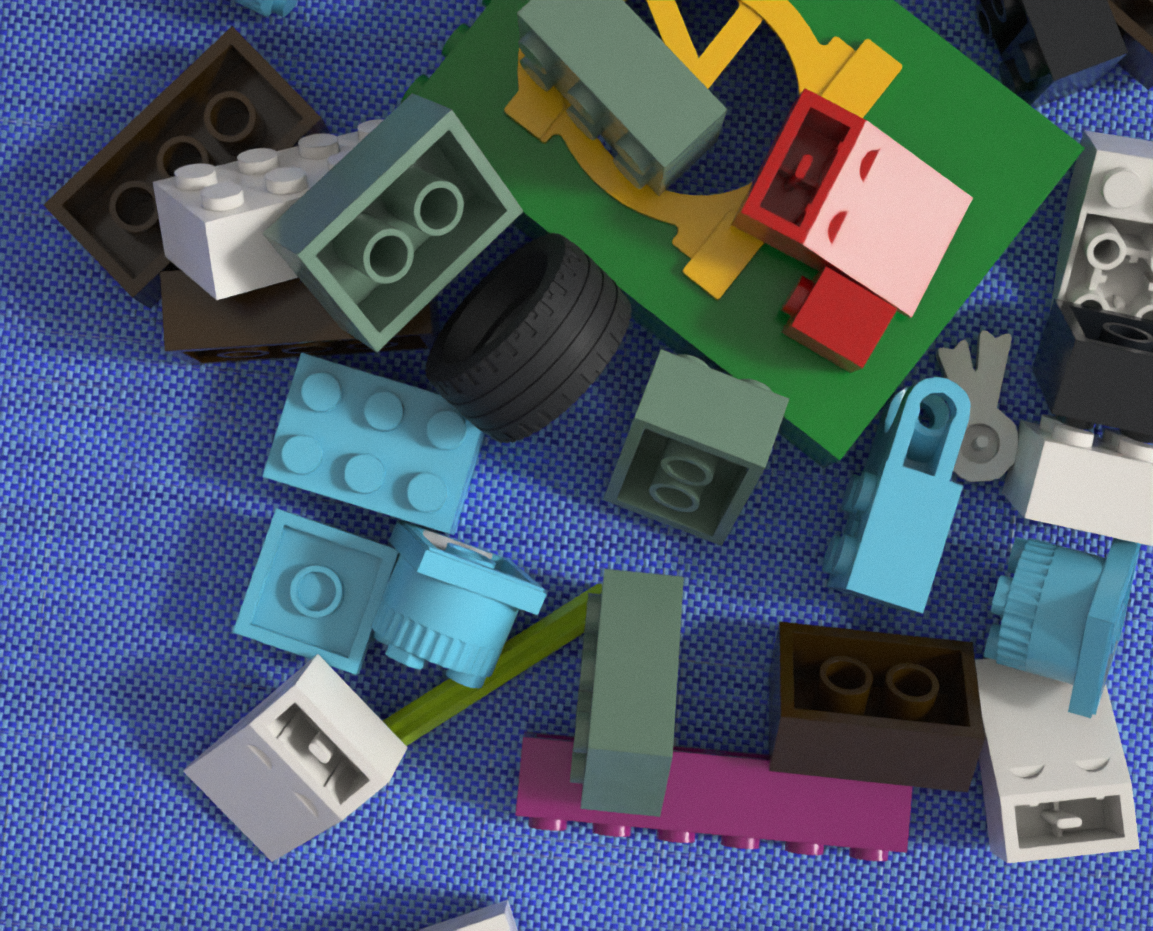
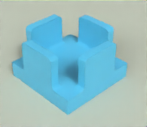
(316, 591)

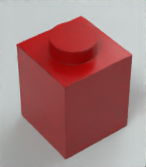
(836, 318)

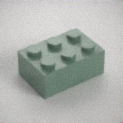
(621, 86)
(394, 221)
(696, 447)
(628, 693)

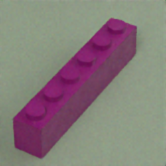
(726, 797)

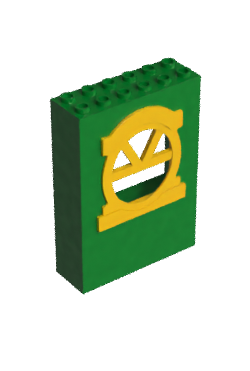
(677, 254)

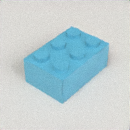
(374, 444)

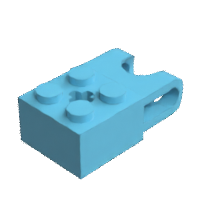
(902, 500)

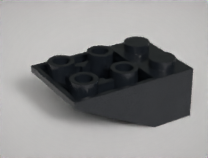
(1051, 45)

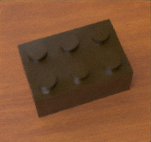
(874, 707)

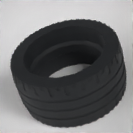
(529, 339)

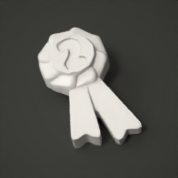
(990, 436)

